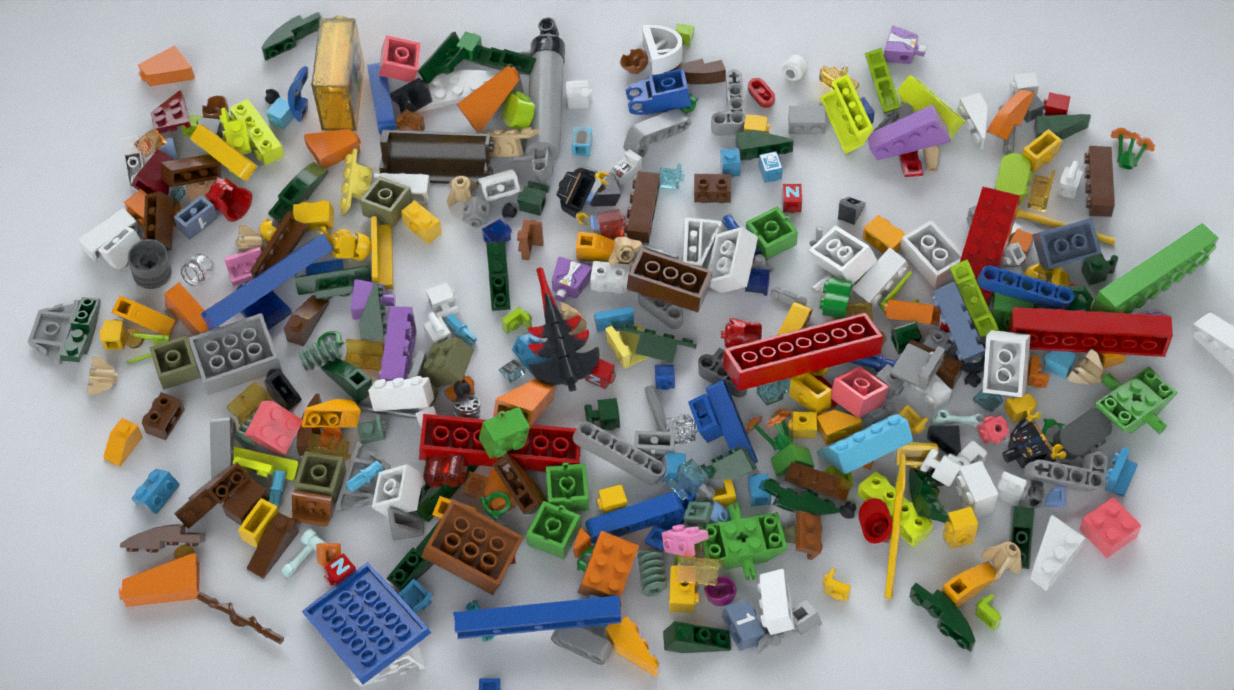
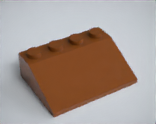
(472, 547)

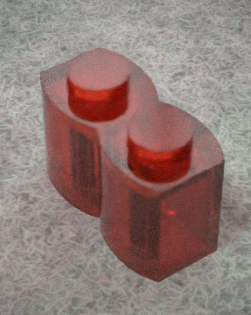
(445, 470)

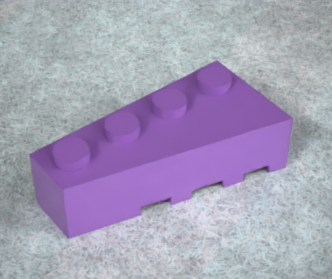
(909, 134)
(398, 343)

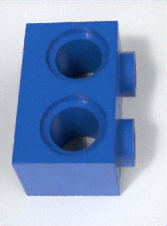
(705, 418)

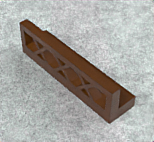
(281, 244)

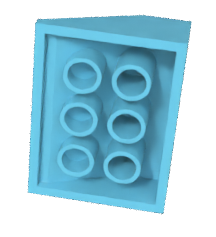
(867, 444)

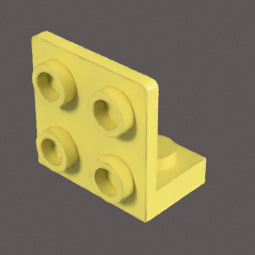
(624, 346)

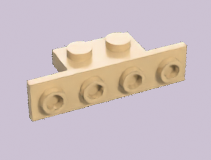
(508, 142)

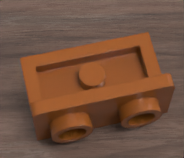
(529, 235)
(311, 508)
(808, 534)

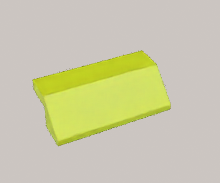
(847, 114)

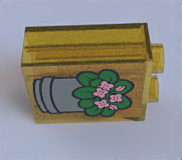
(338, 74)

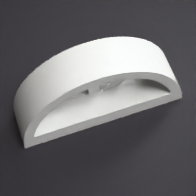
(665, 59)

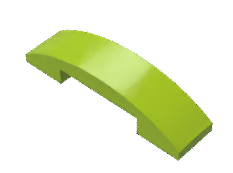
(973, 298)

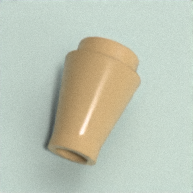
(931, 157)

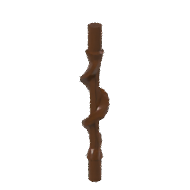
(239, 620)

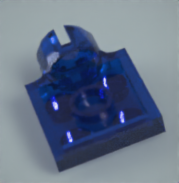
(270, 306)

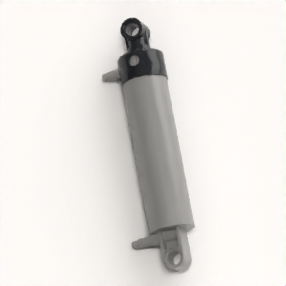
(546, 94)

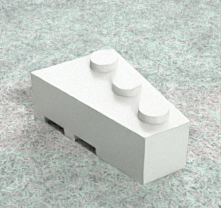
(698, 240)
(1055, 553)
(408, 660)

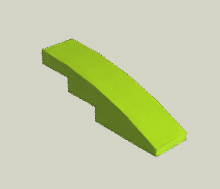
(882, 80)

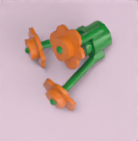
(1128, 159)
(784, 438)

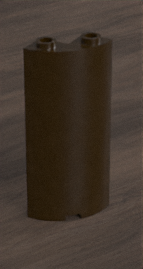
(436, 154)

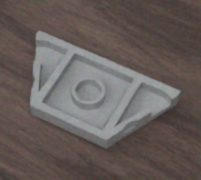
(52, 330)
(363, 495)

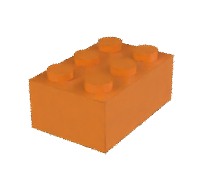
(608, 566)

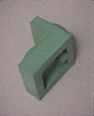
(372, 430)
(698, 513)

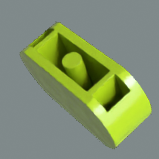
(518, 110)
(1014, 175)

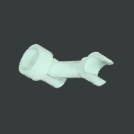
(943, 418)
(310, 540)

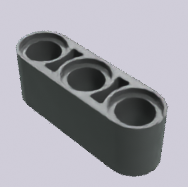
(713, 373)

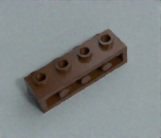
(1100, 181)
(643, 206)

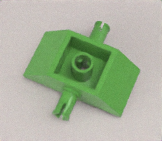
(1136, 401)
(744, 540)

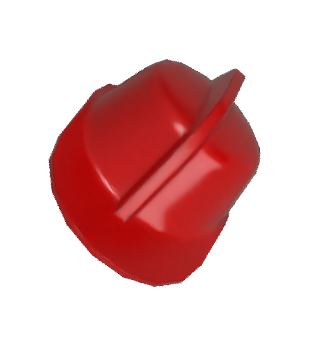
(875, 521)

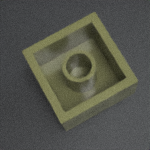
(386, 200)
(174, 362)
(447, 362)
(321, 474)

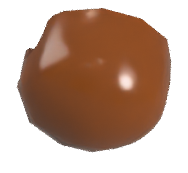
(635, 61)
(214, 106)

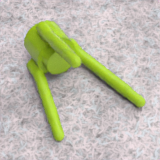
(895, 291)
(157, 339)

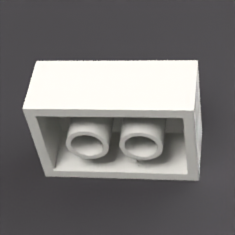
(931, 253)
(843, 255)
(732, 259)
(1006, 363)

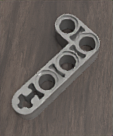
(732, 121)
(654, 130)
(221, 444)
(1064, 478)

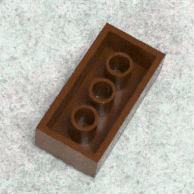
(669, 280)

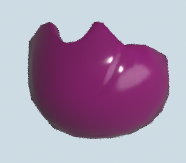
(722, 593)

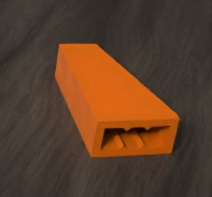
(486, 99)
(185, 309)
(530, 398)
(165, 583)

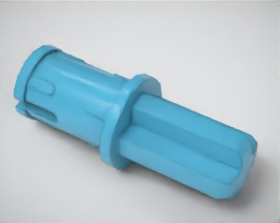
(460, 330)
(364, 476)
(277, 487)

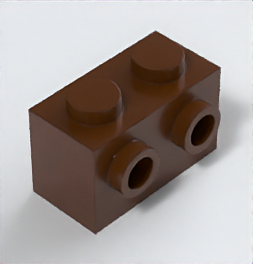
(712, 188)
(163, 416)
(244, 500)

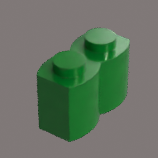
(836, 297)

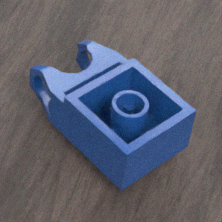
(660, 93)

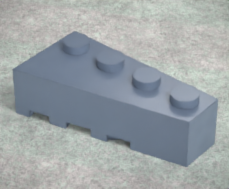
(959, 322)

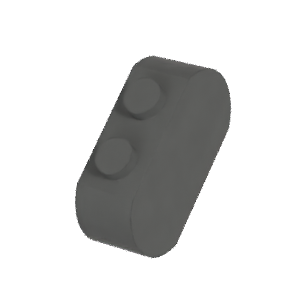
(1083, 434)

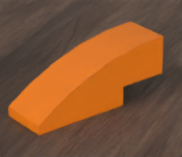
(1011, 114)

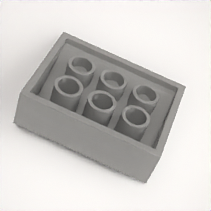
(234, 353)

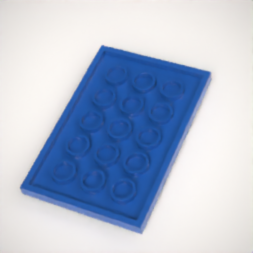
(366, 622)

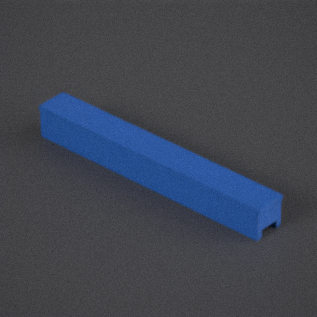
(266, 281)
(537, 617)

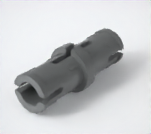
(1035, 493)

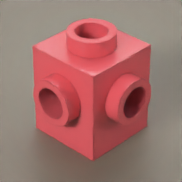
(993, 429)

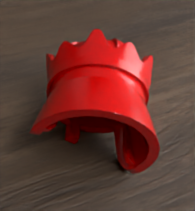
(229, 199)
(740, 332)

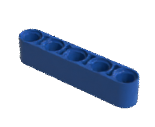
(381, 99)
(1033, 285)
(729, 417)
(636, 516)

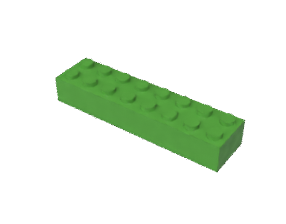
(1157, 272)

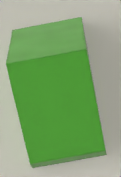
(789, 454)

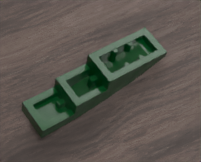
(500, 59)

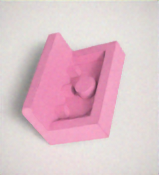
(241, 264)
(682, 540)

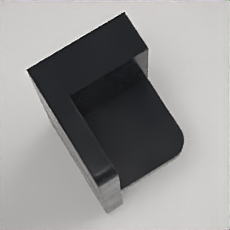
(412, 96)

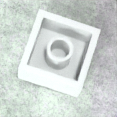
(397, 489)
(976, 489)

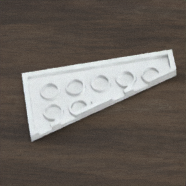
(454, 87)

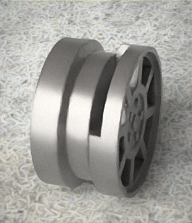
(467, 408)

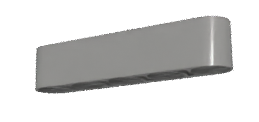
(609, 450)

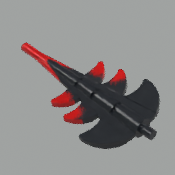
(565, 363)

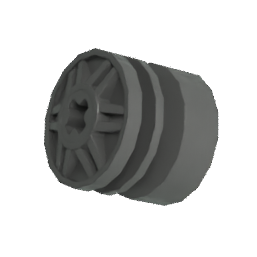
(149, 264)

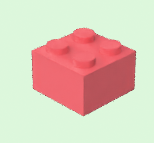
(399, 59)
(859, 392)
(273, 427)
(1110, 527)

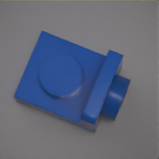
(664, 377)

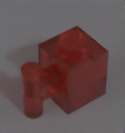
(611, 224)

